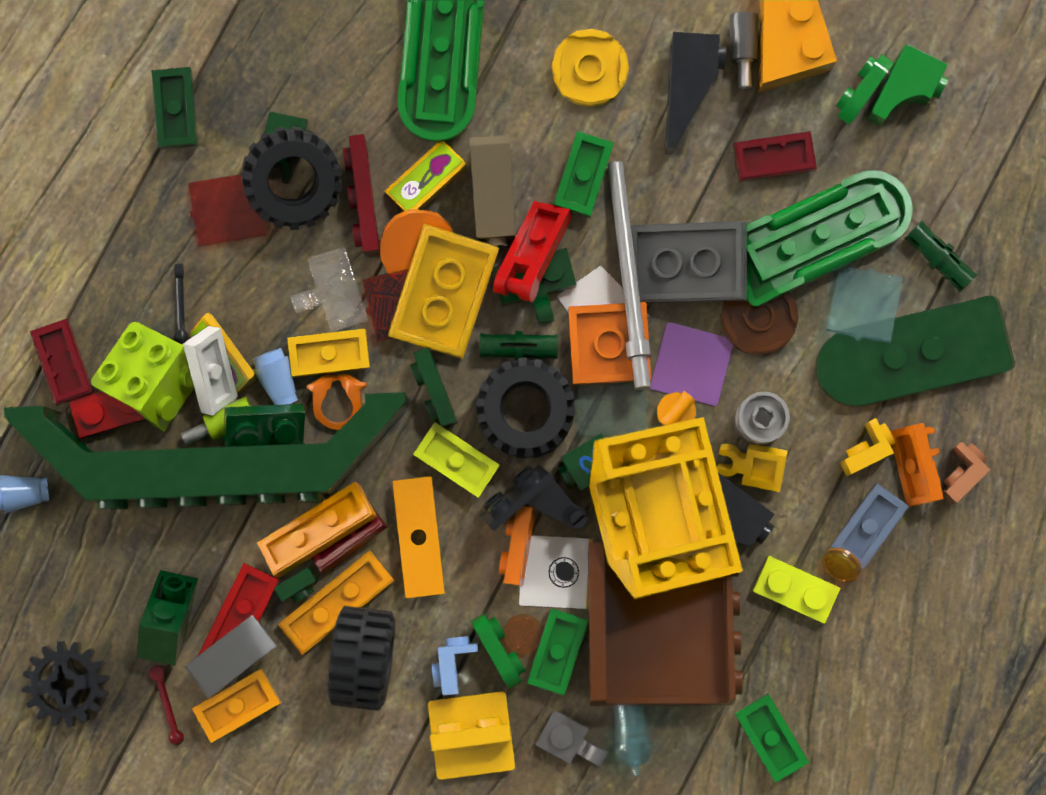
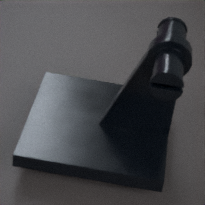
(538, 490)

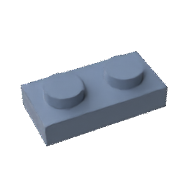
(870, 524)

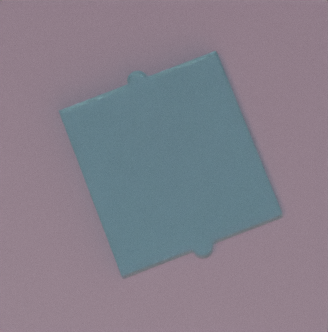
(864, 304)
(611, 409)

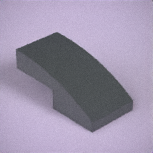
(230, 656)

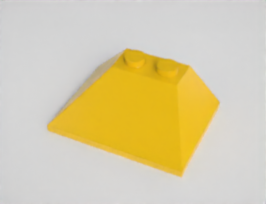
(662, 508)

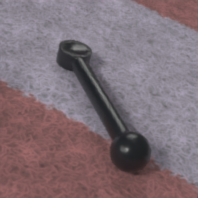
(180, 336)

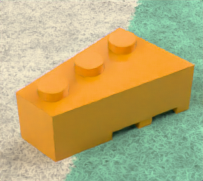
(792, 42)

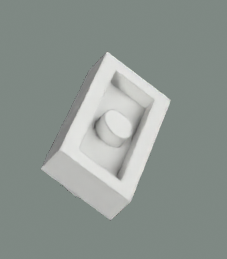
(210, 370)

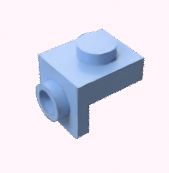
(446, 670)

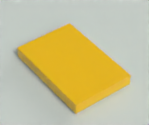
(443, 291)

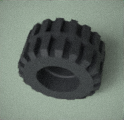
(299, 210)
(518, 374)
(361, 658)

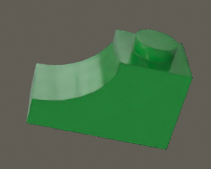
(912, 79)

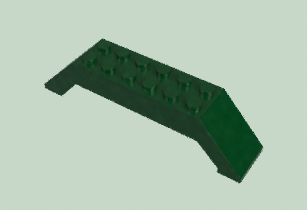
(213, 472)

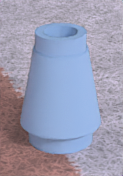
(275, 375)
(22, 492)

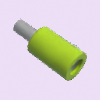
(212, 425)

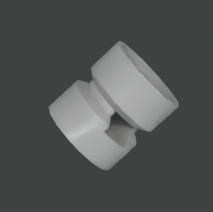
(761, 418)

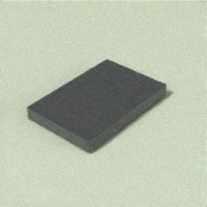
(691, 262)

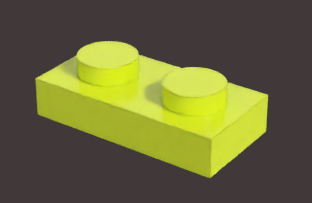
(456, 460)
(796, 589)

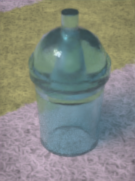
(632, 736)

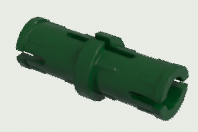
(940, 256)
(491, 345)

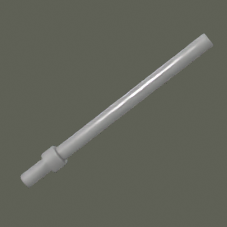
(637, 347)

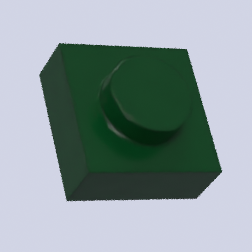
(298, 586)

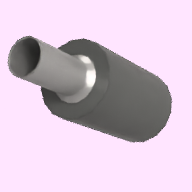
(744, 44)

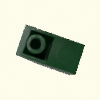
(166, 618)

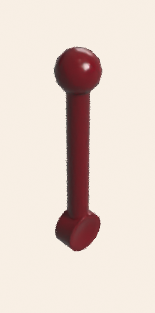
(157, 674)

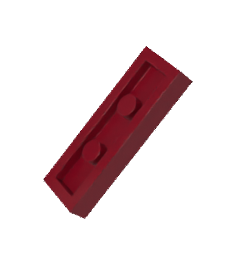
(361, 195)

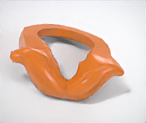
(319, 390)

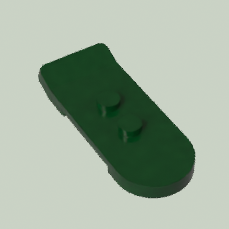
(924, 354)

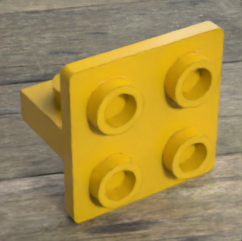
(471, 735)

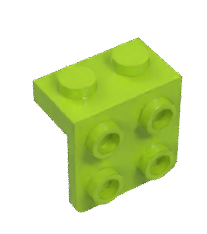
(146, 374)

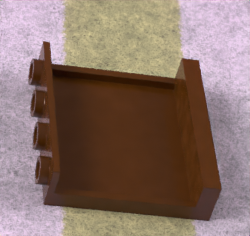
(661, 645)

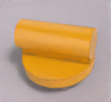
(676, 408)

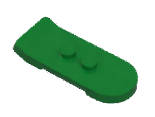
(440, 67)
(824, 233)

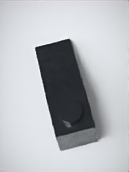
(692, 72)

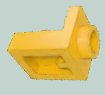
(864, 455)

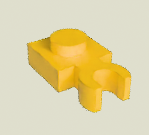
(760, 466)

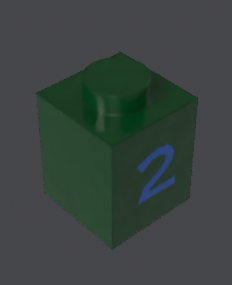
(578, 464)

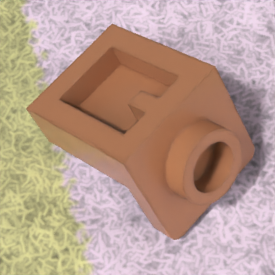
(962, 480)

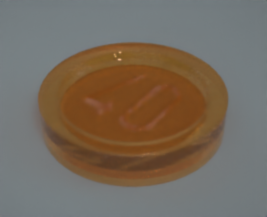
(841, 565)
(523, 633)

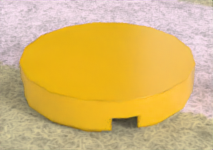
(590, 68)

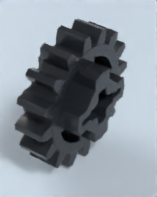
(62, 665)

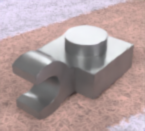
(566, 738)

